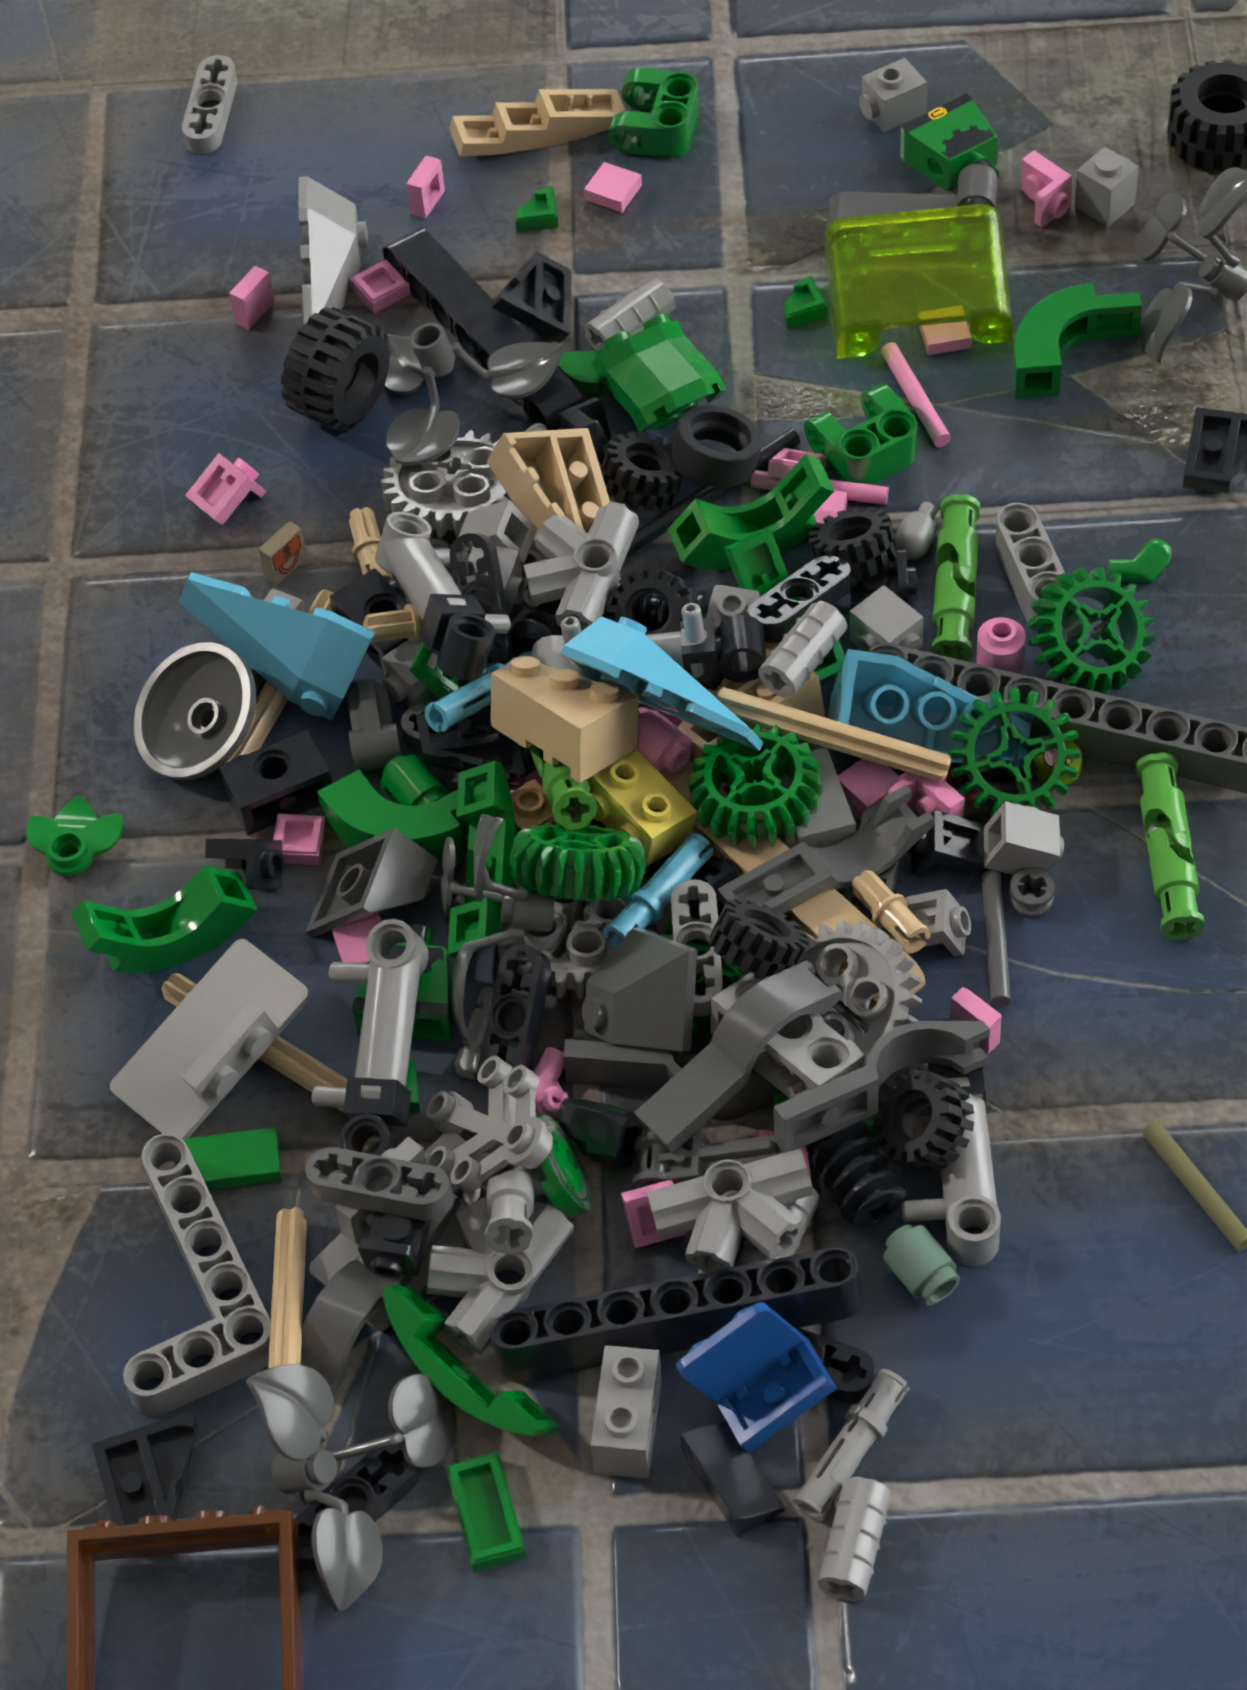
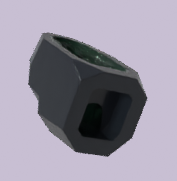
(601, 1130)

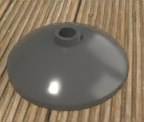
(194, 711)

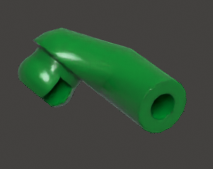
(1145, 565)

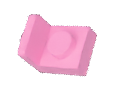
(1046, 186)
(224, 487)
(930, 795)

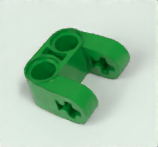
(673, 118)
(872, 448)

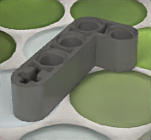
(975, 186)

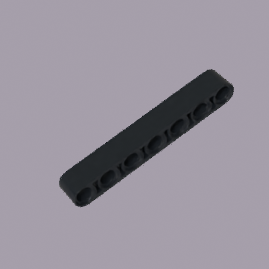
(467, 317)
(674, 1312)

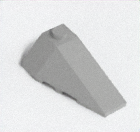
(329, 246)

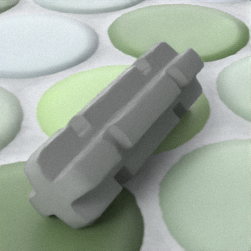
(469, 1056)

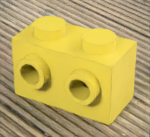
(642, 803)

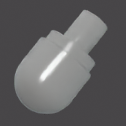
(917, 531)

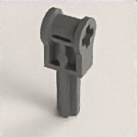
(693, 1157)

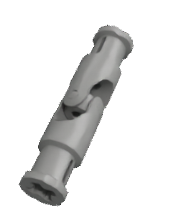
(510, 1204)

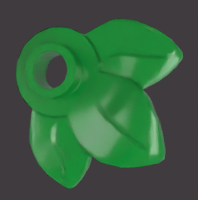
(74, 832)

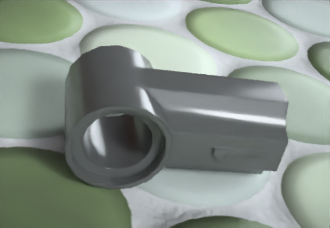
(373, 734)

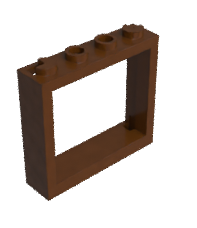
(163, 1536)

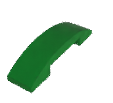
(483, 792)
(417, 1327)

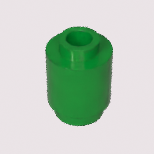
(411, 782)

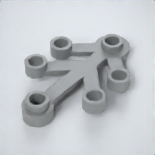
(523, 1143)

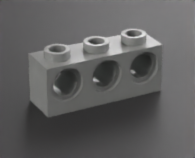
(800, 1053)

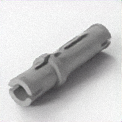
(862, 1428)

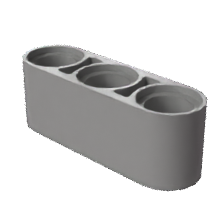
(1025, 554)

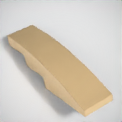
(550, 120)

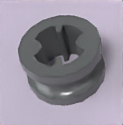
(1028, 904)

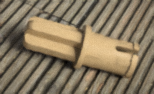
(366, 540)
(394, 624)
(890, 911)

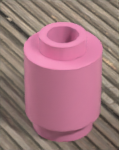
(1001, 645)
(662, 742)

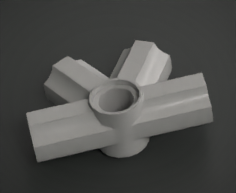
(580, 564)
(751, 1213)
(473, 1271)

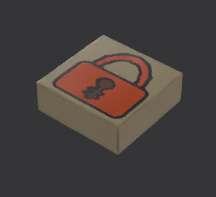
(282, 553)

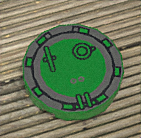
(566, 1179)

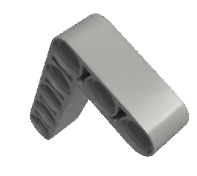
(212, 1276)

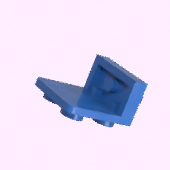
(757, 1374)

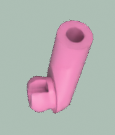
(549, 1092)

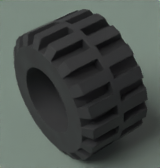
(1210, 116)
(335, 368)

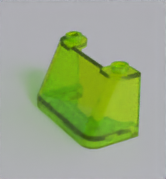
(916, 273)

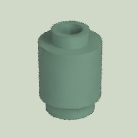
(921, 1264)

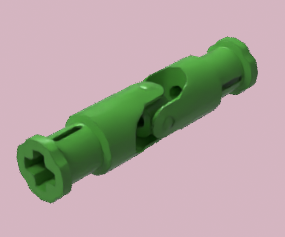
(956, 577)
(565, 793)
(1169, 846)

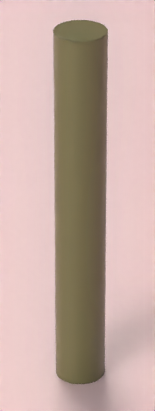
(1197, 1185)

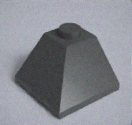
(372, 881)
(643, 993)

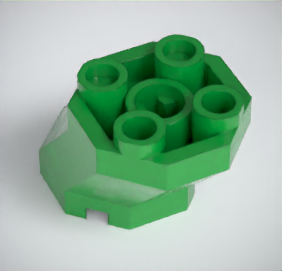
(656, 373)

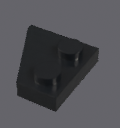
(539, 297)
(1216, 450)
(471, 745)
(146, 1468)

